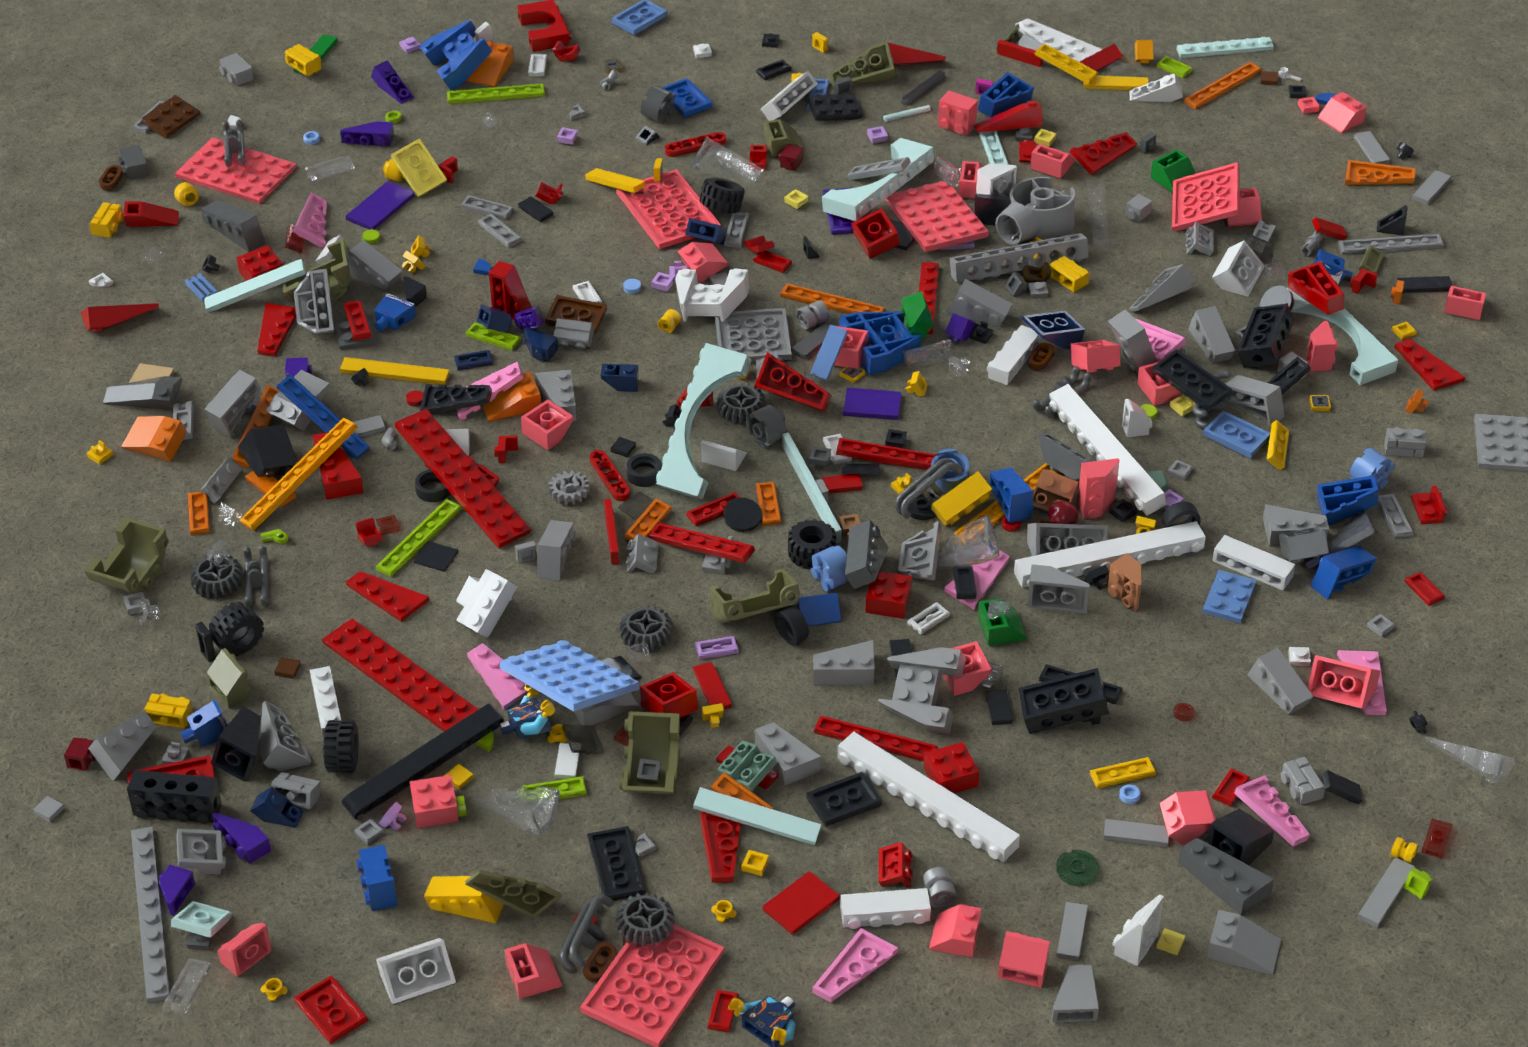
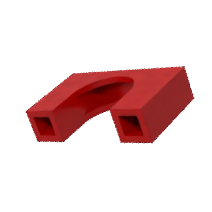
(547, 13)

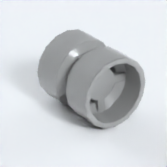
(811, 315)
(940, 887)

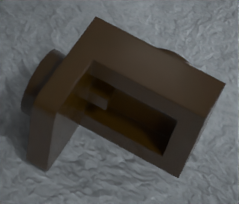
(1035, 274)

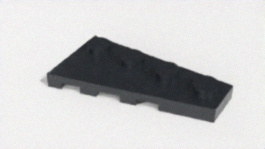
(451, 398)

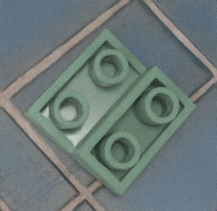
(747, 765)

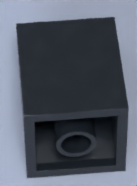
(268, 451)
(238, 745)
(1240, 836)

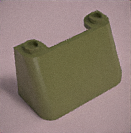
(781, 593)

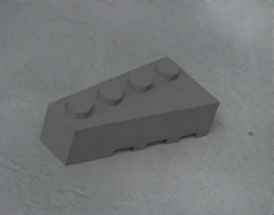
(235, 224)
(864, 553)

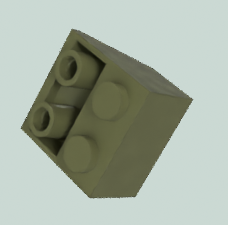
(779, 135)
(229, 679)

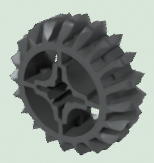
(730, 401)
(216, 579)
(646, 626)
(645, 920)

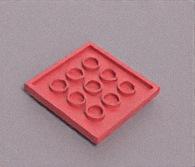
(1206, 196)

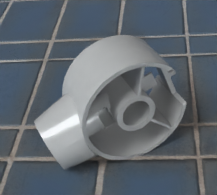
(1036, 212)

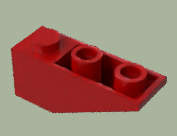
(147, 214)

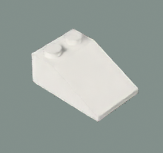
(1139, 932)

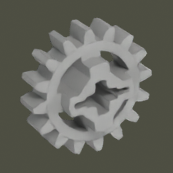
(571, 487)

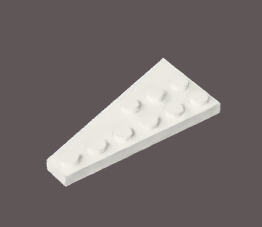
(1062, 42)

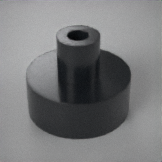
(1404, 150)
(209, 264)
(360, 377)

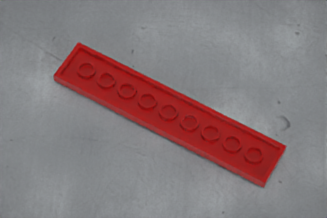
(462, 478)
(399, 675)

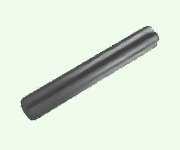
(923, 87)

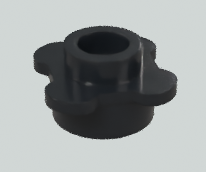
(1418, 722)

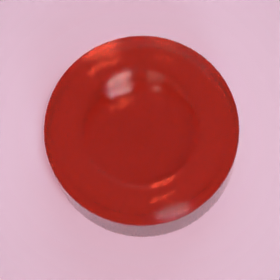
(1183, 712)

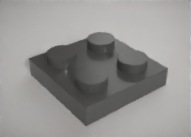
(346, 339)

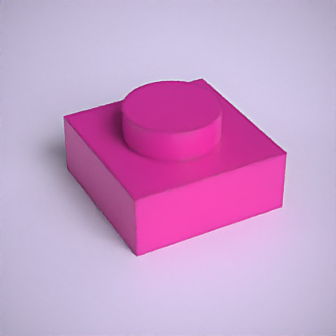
(982, 85)

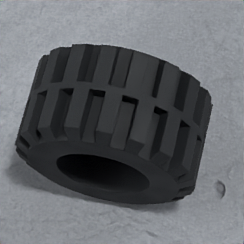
(722, 195)
(808, 539)
(236, 628)
(340, 746)

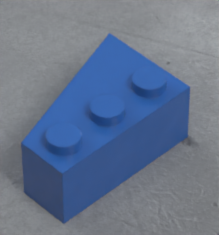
(1004, 95)
(377, 878)

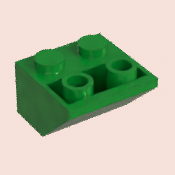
(1171, 167)
(917, 314)
(1004, 628)

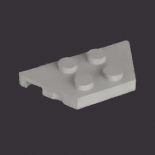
(920, 554)

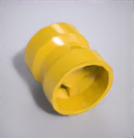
(669, 321)
(1404, 850)

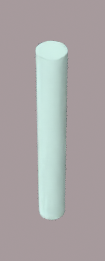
(898, 115)

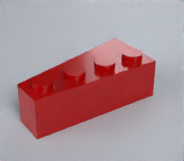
(789, 384)
(338, 474)

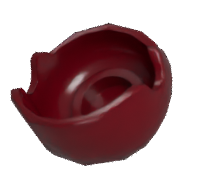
(1062, 513)

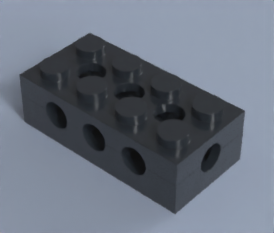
(1265, 335)
(1063, 701)
(172, 791)

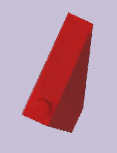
(908, 56)
(1021, 116)
(103, 317)

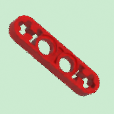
(678, 148)
(613, 474)

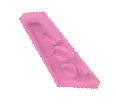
(312, 221)
(503, 685)

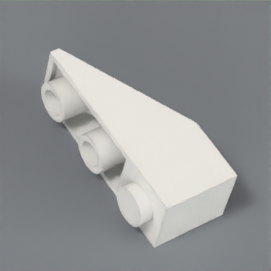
(1162, 90)

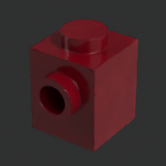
(791, 157)
(78, 755)

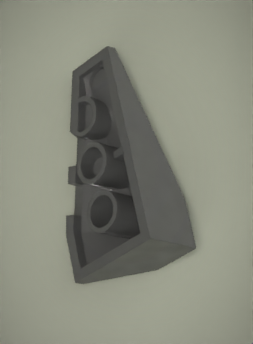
(148, 393)

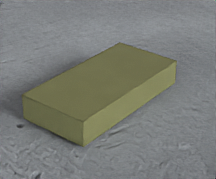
(1371, 259)

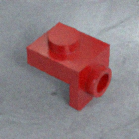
(565, 54)
(1025, 150)
(448, 168)
(548, 193)
(1363, 278)
(505, 444)
(368, 533)

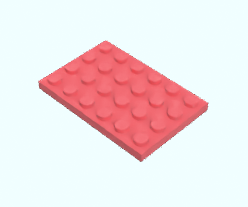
(250, 182)
(666, 208)
(936, 216)
(653, 985)

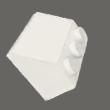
(996, 179)
(1238, 270)
(487, 603)
(416, 970)

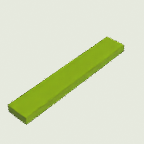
(495, 93)
(418, 538)

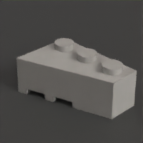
(372, 266)
(979, 304)
(1211, 335)
(1132, 340)
(557, 388)
(1257, 397)
(554, 549)
(845, 665)
(1280, 681)
(120, 744)
(793, 757)

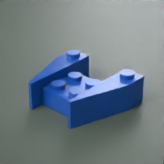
(460, 49)
(886, 336)

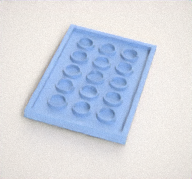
(569, 675)

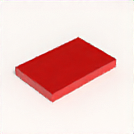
(800, 902)
(330, 1009)

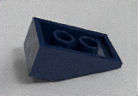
(1056, 328)

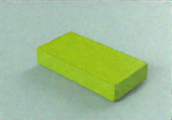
(1173, 66)

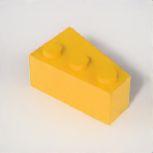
(962, 499)
(454, 897)

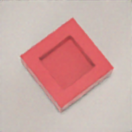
(1308, 105)

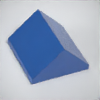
(820, 609)

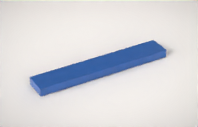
(319, 414)

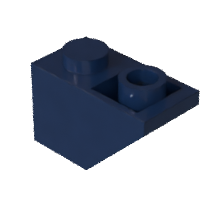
(621, 376)
(276, 809)

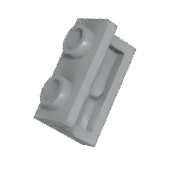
(642, 554)

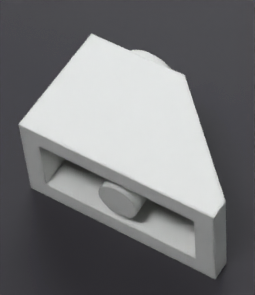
(1135, 420)

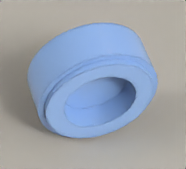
(311, 137)
(632, 286)
(1130, 794)

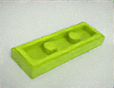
(493, 337)
(567, 787)

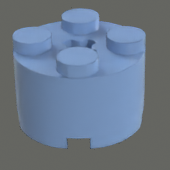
(1373, 464)
(951, 478)
(830, 567)

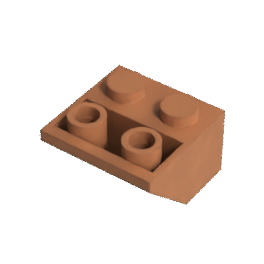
(1052, 488)
(1125, 581)

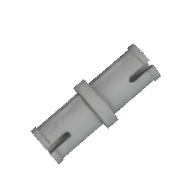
(1311, 243)

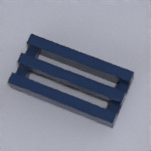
(473, 362)

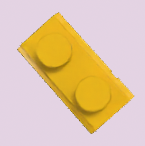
(303, 60)
(106, 220)
(1069, 274)
(169, 710)

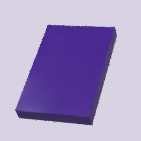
(872, 403)

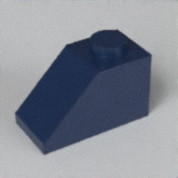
(706, 231)
(494, 318)
(540, 345)

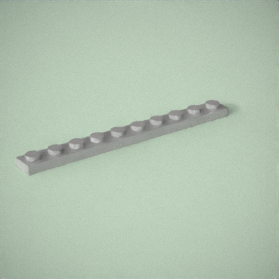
(150, 915)

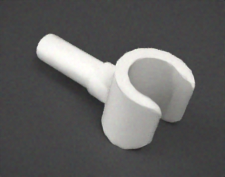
(1284, 74)

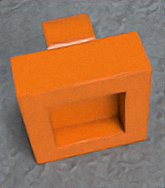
(1416, 402)

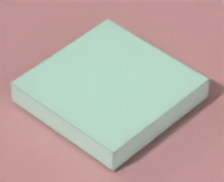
(201, 919)

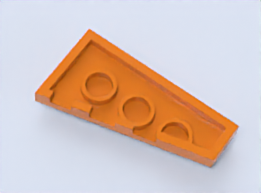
(1372, 173)

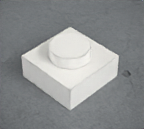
(702, 50)
(1299, 656)

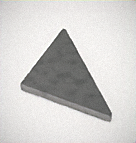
(1353, 532)

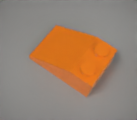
(494, 66)
(515, 400)
(155, 436)

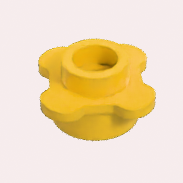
(557, 729)
(720, 906)
(273, 983)

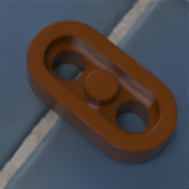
(111, 177)
(1038, 359)
(599, 963)

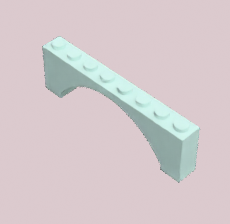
(858, 201)
(1373, 357)
(714, 369)

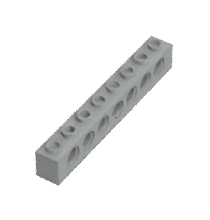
(960, 264)

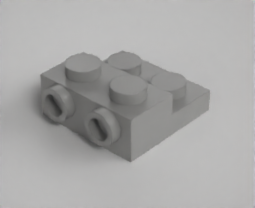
(201, 850)

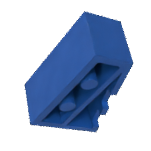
(1012, 494)
(1346, 498)
(1340, 568)

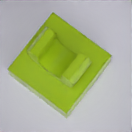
(1418, 883)

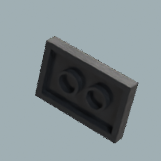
(834, 107)
(844, 799)

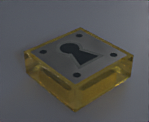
(612, 64)

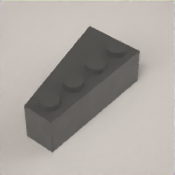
(1226, 876)

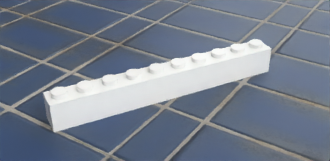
(1105, 446)
(1141, 546)
(928, 797)

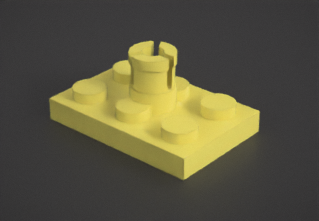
(418, 167)

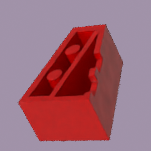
(1317, 288)
(507, 289)

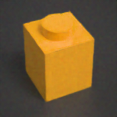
(1143, 51)

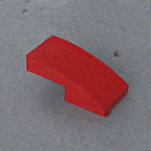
(758, 155)
(758, 244)

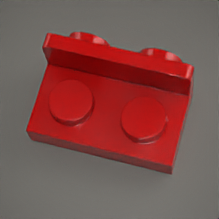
(1429, 506)
(895, 865)

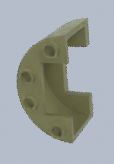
(337, 270)
(135, 558)
(651, 738)

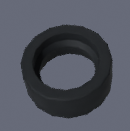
(639, 460)
(429, 495)
(1180, 509)
(791, 625)

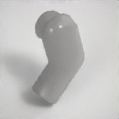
(609, 81)
(388, 440)

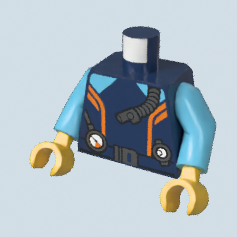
(529, 717)
(767, 1019)

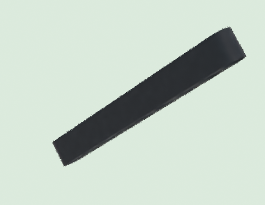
(422, 761)

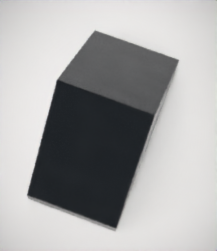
(1394, 222)
(414, 291)

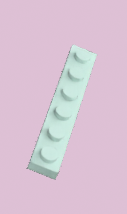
(1225, 47)

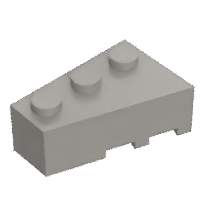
(231, 402)
(1283, 520)

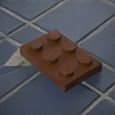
(170, 116)
(576, 310)

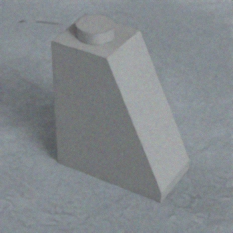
(1076, 996)

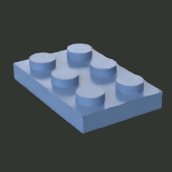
(639, 17)
(1236, 434)
(1229, 596)

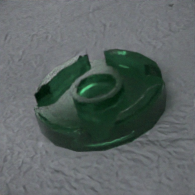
(1077, 868)

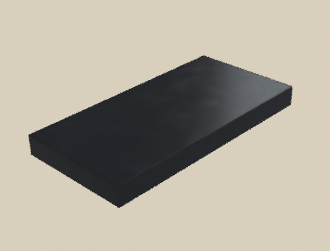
(1192, 380)
(616, 863)

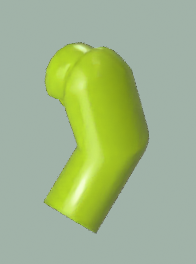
(275, 535)

